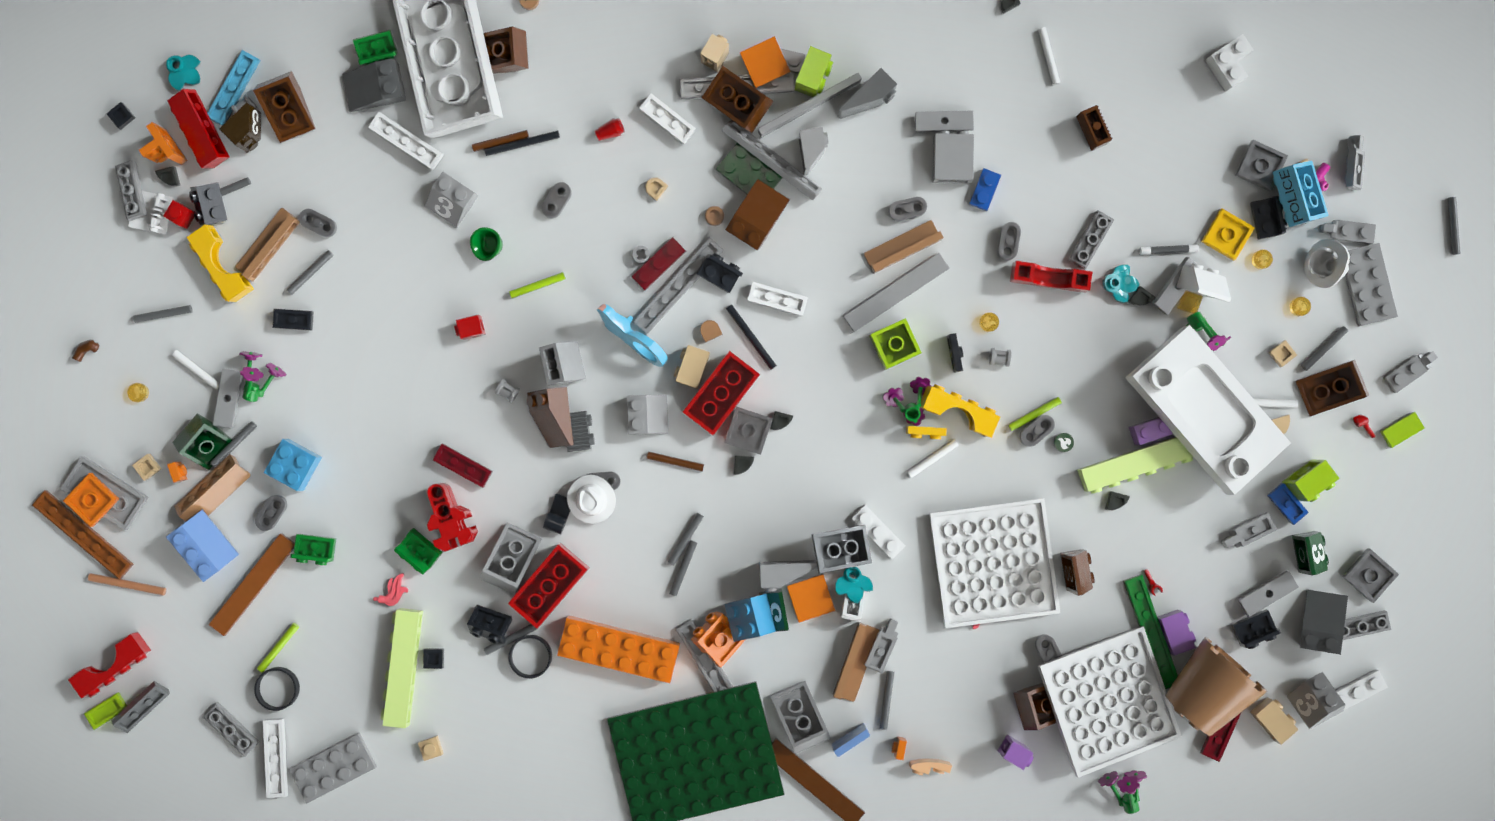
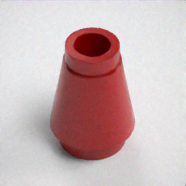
(610, 129)

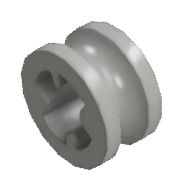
(635, 256)

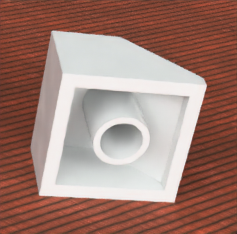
(1204, 282)

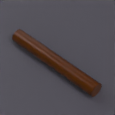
(500, 140)
(675, 461)

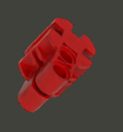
(450, 524)

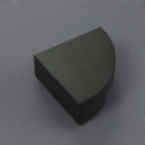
(1007, 5)
(168, 176)
(1141, 297)
(780, 420)
(742, 464)
(1116, 500)

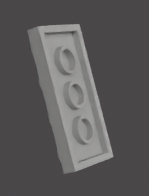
(1369, 285)
(129, 500)
(333, 768)

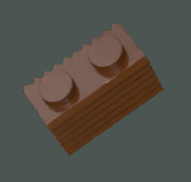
(1094, 127)

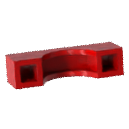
(1048, 277)
(128, 651)

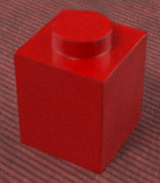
(179, 214)
(469, 327)

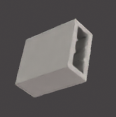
(953, 157)
(562, 363)

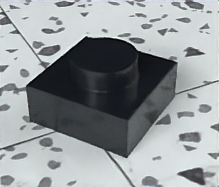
(120, 115)
(433, 658)

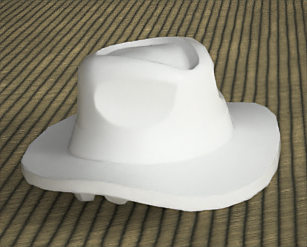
(1326, 263)
(591, 499)

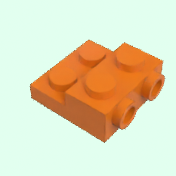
(716, 638)

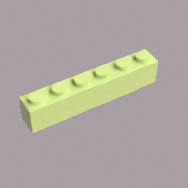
(1132, 464)
(402, 668)

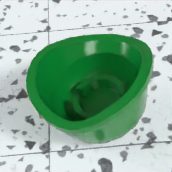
(486, 243)

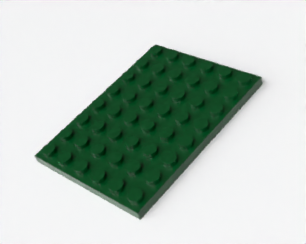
(696, 755)

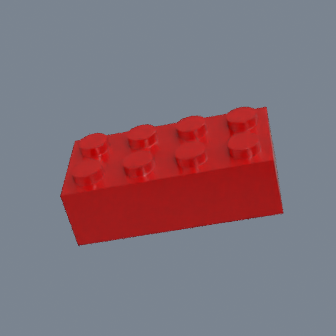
(721, 393)
(548, 585)

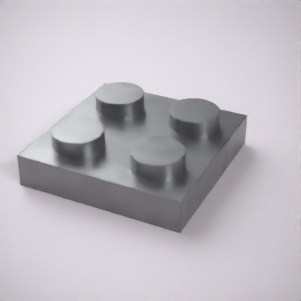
(1260, 163)
(748, 430)
(1370, 575)

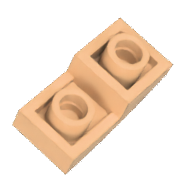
(923, 766)

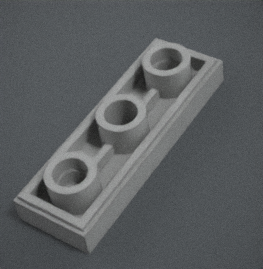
(956, 121)
(130, 190)
(1085, 249)
(1170, 293)
(226, 411)
(1278, 588)
(1371, 624)
(240, 737)

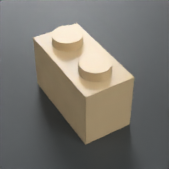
(715, 52)
(692, 366)
(1274, 720)

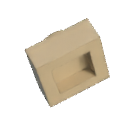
(1282, 353)
(147, 467)
(430, 748)

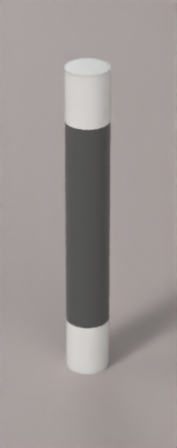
(1169, 249)

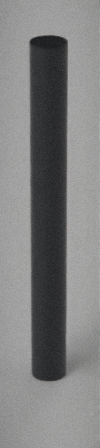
(522, 143)
(751, 337)

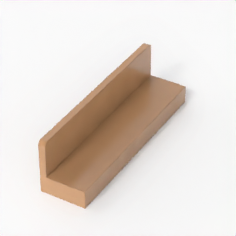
(267, 244)
(903, 246)
(213, 489)
(853, 667)

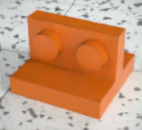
(162, 146)

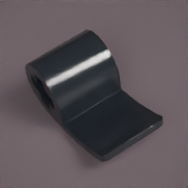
(558, 515)

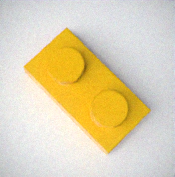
(917, 432)

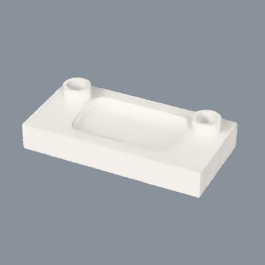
(448, 64)
(1208, 410)

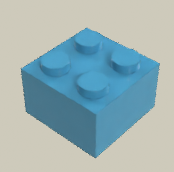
(292, 464)
(750, 617)

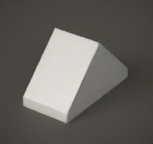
(852, 610)

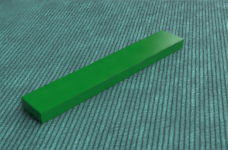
(1147, 618)

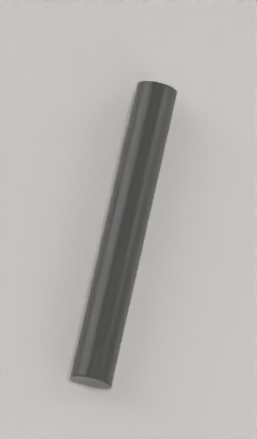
(235, 186)
(1454, 229)
(310, 272)
(162, 313)
(1324, 348)
(233, 444)
(685, 539)
(683, 568)
(509, 639)
(887, 700)

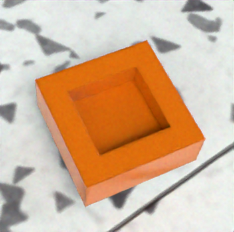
(178, 471)
(899, 747)

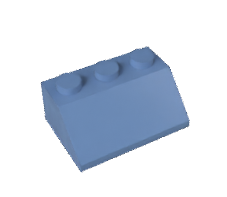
(202, 545)

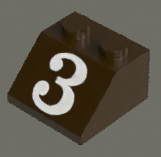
(244, 128)

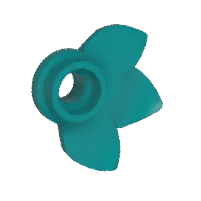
(185, 72)
(1123, 283)
(853, 587)

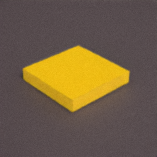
(1227, 234)

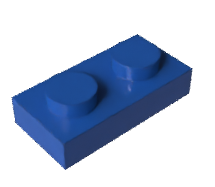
(985, 189)
(1287, 503)

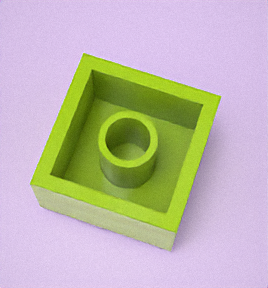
(812, 73)
(895, 344)
(1311, 480)

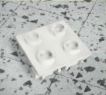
(155, 207)

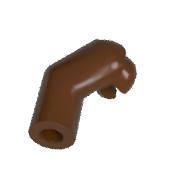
(84, 347)

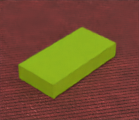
(1402, 429)
(105, 711)

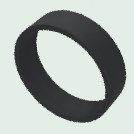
(511, 660)
(257, 688)

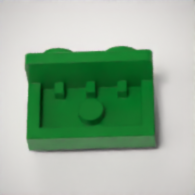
(375, 47)
(314, 548)
(418, 551)

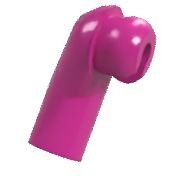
(1321, 172)

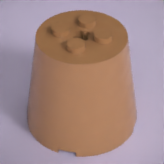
(1212, 689)

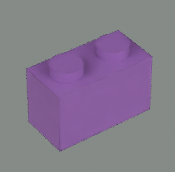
(1149, 431)
(1176, 632)
(1015, 752)

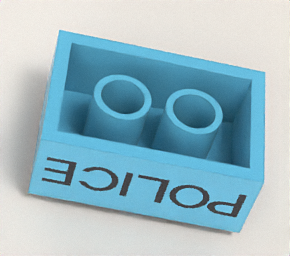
(1300, 193)

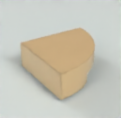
(1282, 423)

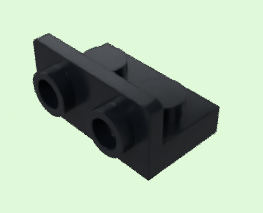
(1268, 218)
(719, 272)
(489, 624)

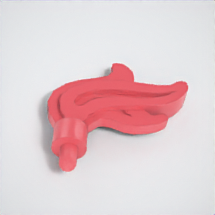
(394, 592)

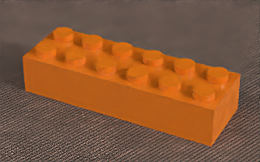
(618, 649)

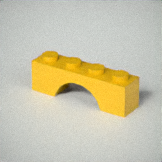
(206, 244)
(980, 420)

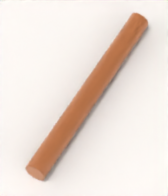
(127, 584)

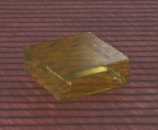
(1189, 302)

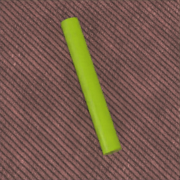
(537, 285)
(1034, 414)
(278, 647)

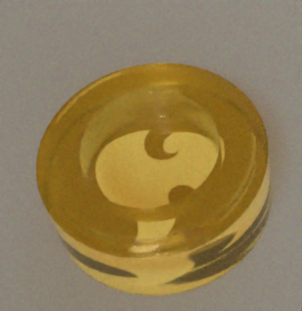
(1262, 259)
(1300, 306)
(989, 322)
(138, 392)

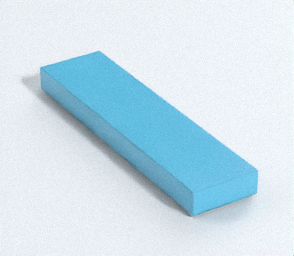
(233, 87)

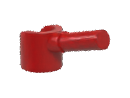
(1361, 420)
(1153, 585)

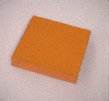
(765, 62)
(91, 499)
(811, 598)

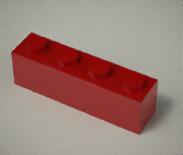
(198, 128)

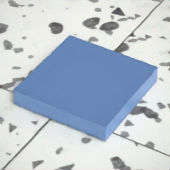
(850, 740)

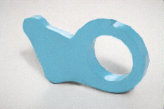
(636, 340)

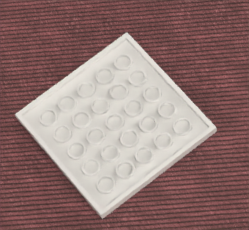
(994, 563)
(1109, 701)

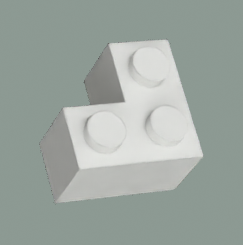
(1225, 62)

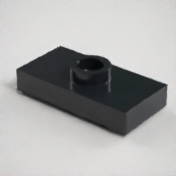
(293, 319)
(956, 352)

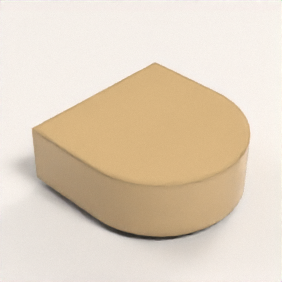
(655, 188)

